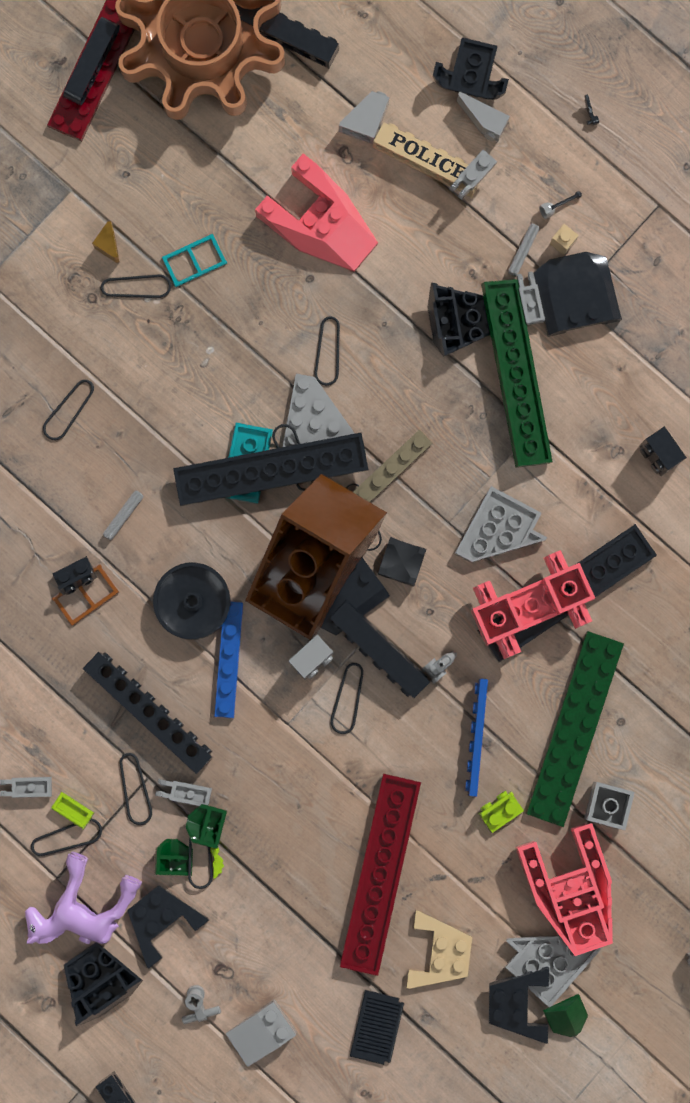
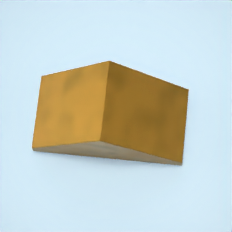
(106, 242)

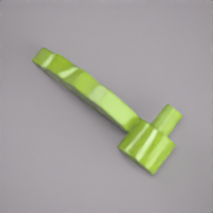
(217, 863)

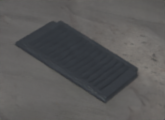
(377, 1027)

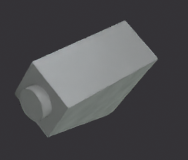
(366, 117)

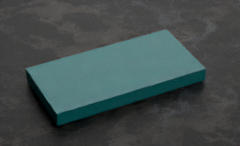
(249, 440)

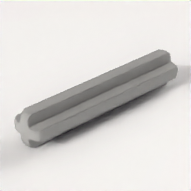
(523, 249)
(123, 515)

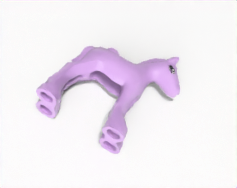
(75, 916)

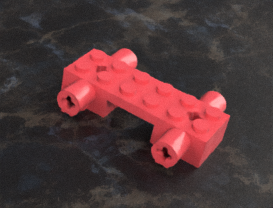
(532, 604)

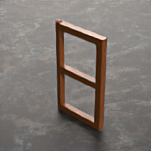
(93, 606)

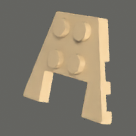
(448, 956)

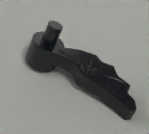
(593, 119)

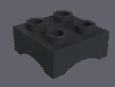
(402, 561)

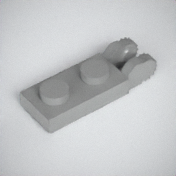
(474, 173)
(531, 300)
(28, 787)
(186, 793)

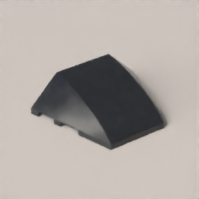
(456, 318)
(98, 983)

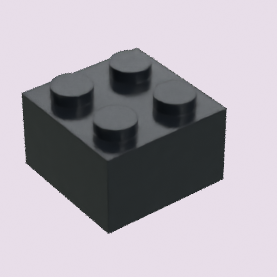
(662, 451)

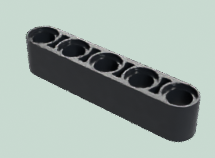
(91, 61)

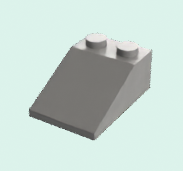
(261, 1033)

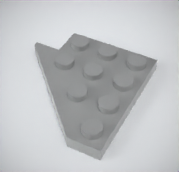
(313, 414)
(499, 527)
(548, 952)

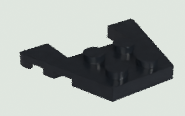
(155, 914)
(510, 1004)

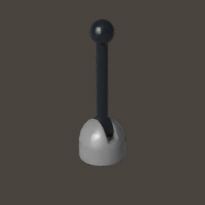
(548, 209)

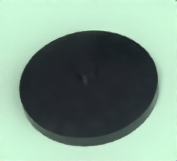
(191, 601)

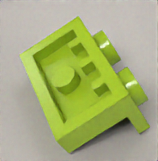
(501, 811)

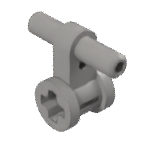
(436, 669)
(194, 1002)

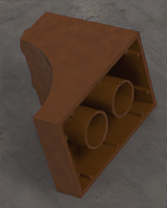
(313, 554)

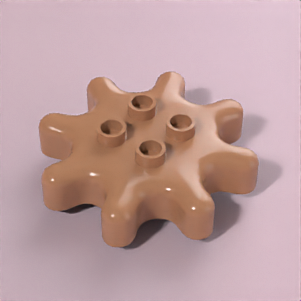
(198, 49)

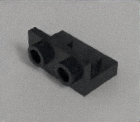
(74, 576)

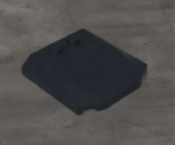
(576, 292)
(361, 590)

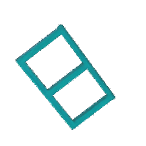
(188, 248)

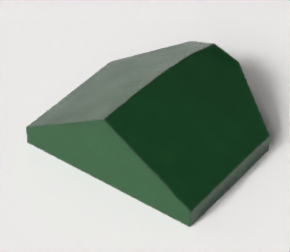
(206, 825)
(172, 858)
(567, 1016)

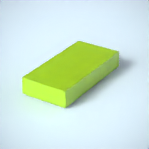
(72, 810)

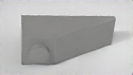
(487, 119)

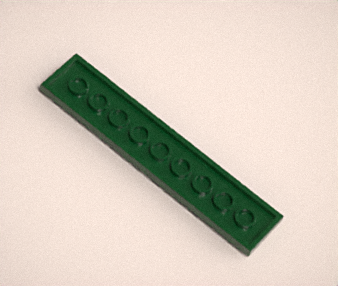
(516, 373)
(575, 729)

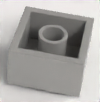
(311, 658)
(609, 805)

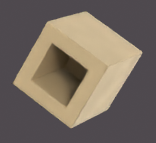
(564, 239)

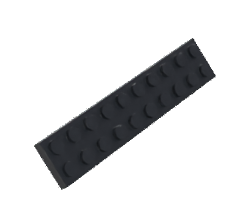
(270, 469)
(602, 570)

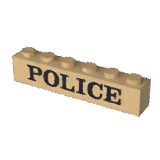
(420, 155)

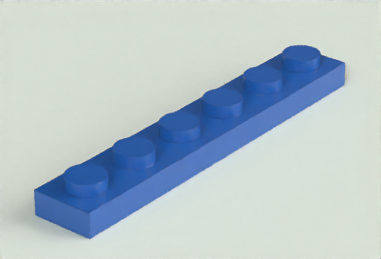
(229, 662)
(475, 746)

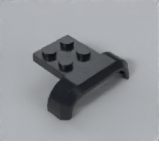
(472, 71)

